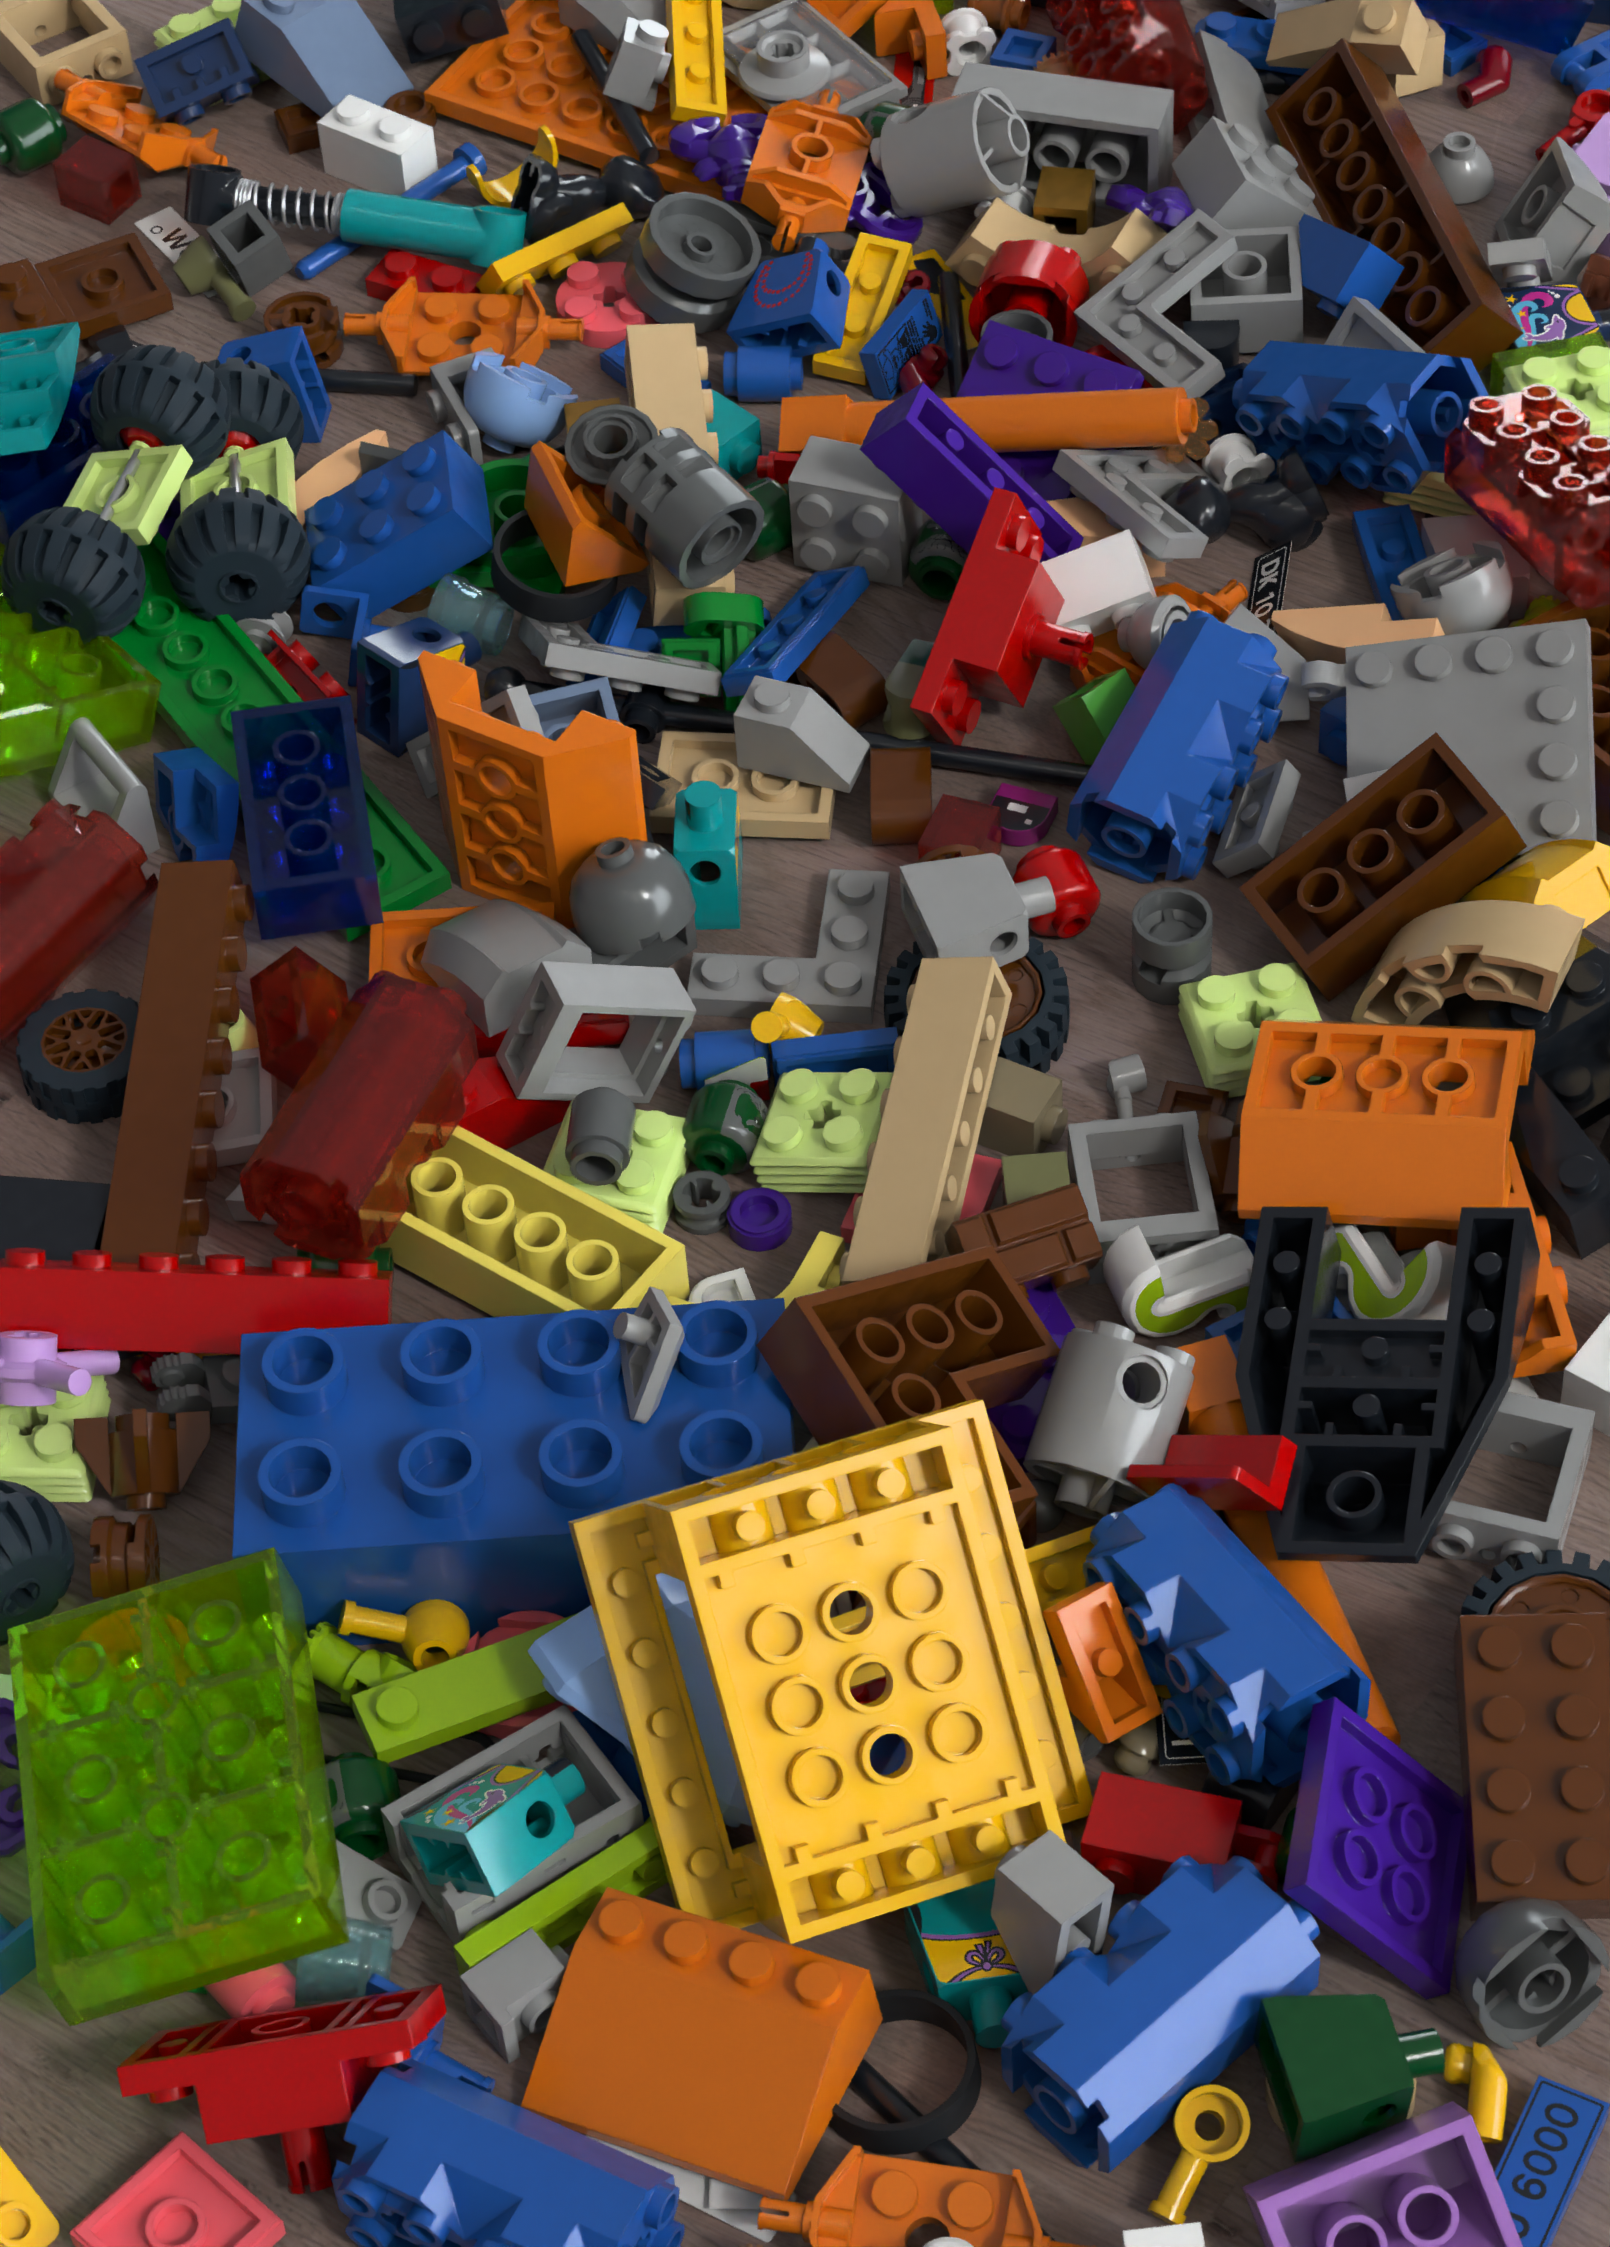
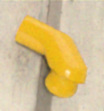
(1486, 2087)

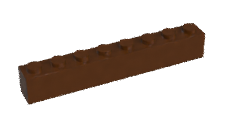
(179, 1062)

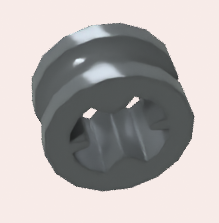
(695, 1187)

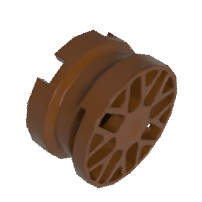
(317, 318)
(123, 1555)

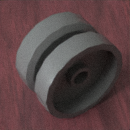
(692, 261)

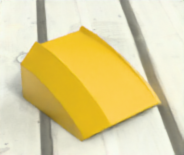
(1555, 873)

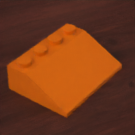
(701, 2043)

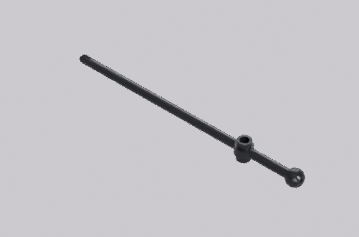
(654, 711)

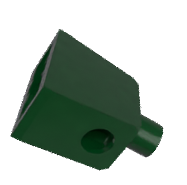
(1339, 2067)

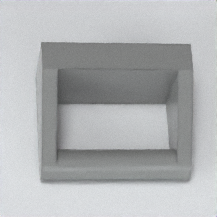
(98, 779)

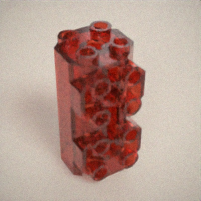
(1134, 45)
(1539, 485)
(62, 903)
(362, 1117)

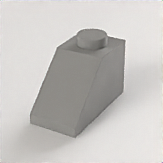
(797, 736)
(1048, 1906)

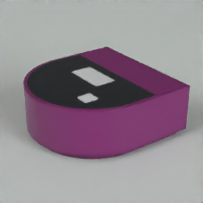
(1024, 814)

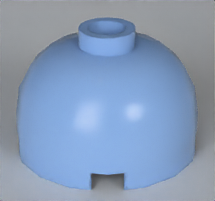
(514, 402)

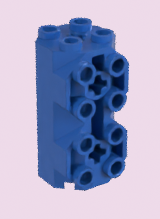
(1356, 410)
(1179, 751)
(1221, 1637)
(1161, 2013)
(476, 2171)

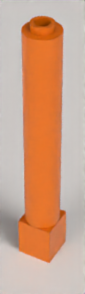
(1016, 420)
(1217, 1409)

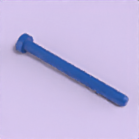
(426, 189)

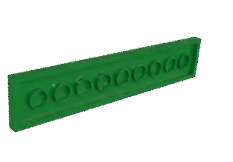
(219, 670)

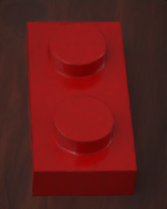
(430, 276)

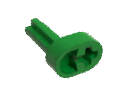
(732, 617)

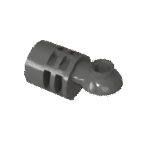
(666, 492)

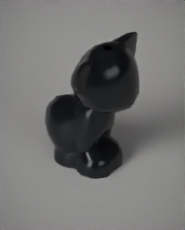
(564, 200)
(1273, 507)

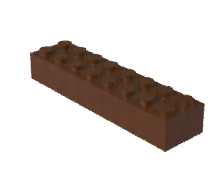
(1382, 187)

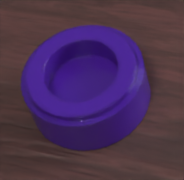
(759, 1219)

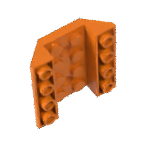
(521, 804)
(1379, 1133)

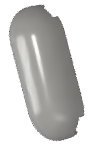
(1233, 91)

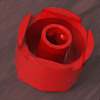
(1035, 279)

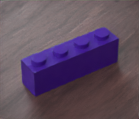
(953, 470)

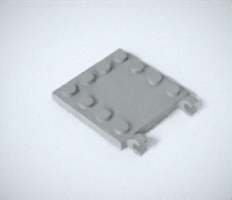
(1501, 699)

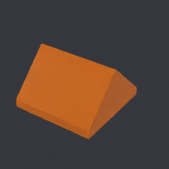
(575, 524)

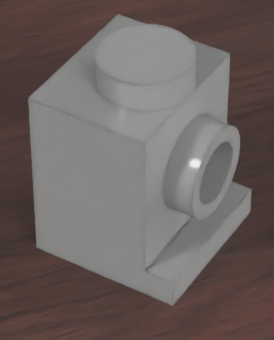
(638, 64)
(514, 1991)

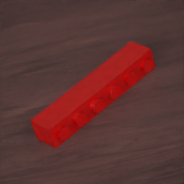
(183, 1306)

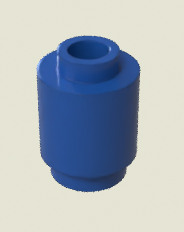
(762, 373)
(717, 1052)

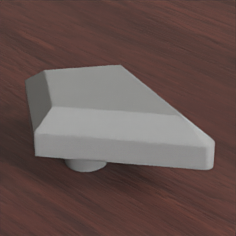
(648, 1350)

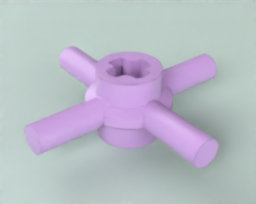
(35, 1370)

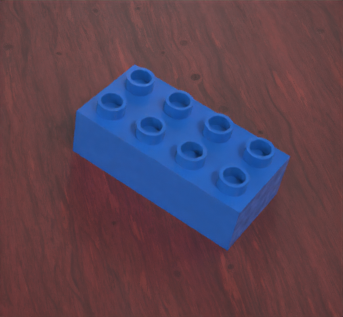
(465, 1446)

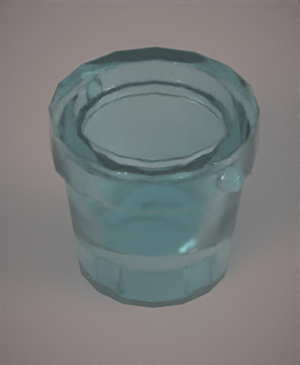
(472, 609)
(346, 1968)

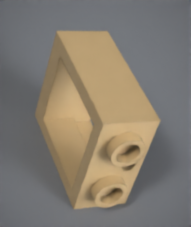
(28, 22)

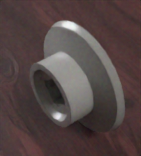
(783, 67)

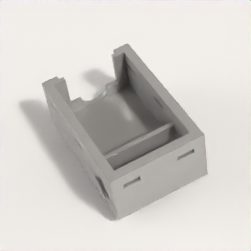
(599, 1815)

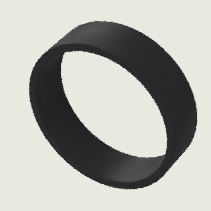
(536, 603)
(947, 2118)

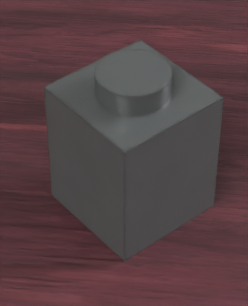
(249, 248)

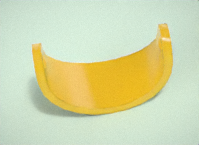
(500, 191)

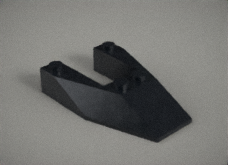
(1563, 1094)
(1378, 1404)

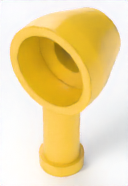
(786, 1020)
(423, 1626)
(1197, 2152)

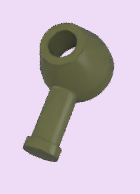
(203, 271)

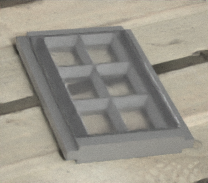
(854, 73)

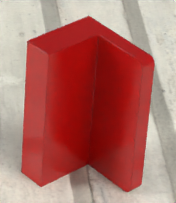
(1224, 1470)

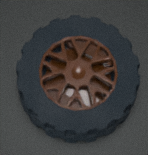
(78, 1055)

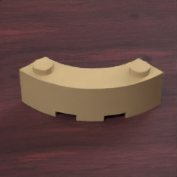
(1102, 249)
(1472, 948)

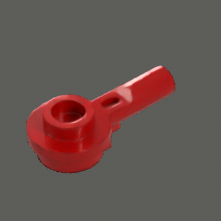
(1583, 117)

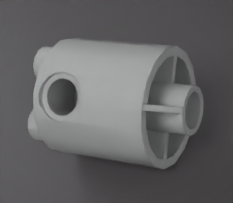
(952, 152)
(1104, 1411)

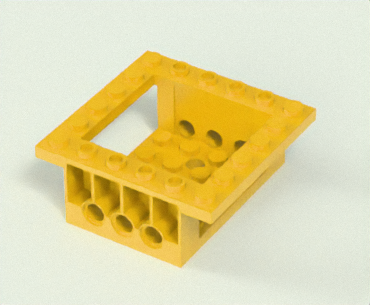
(951, 1617)

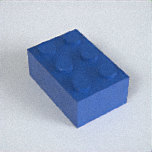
(401, 525)

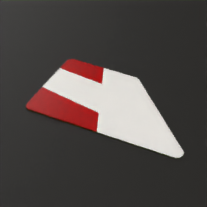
(751, 1073)

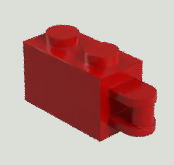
(1146, 1826)

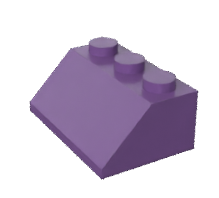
(1394, 2188)

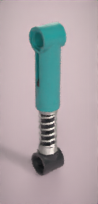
(362, 216)

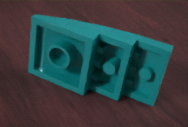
(35, 384)

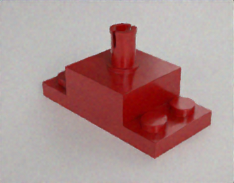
(995, 626)
(285, 2070)

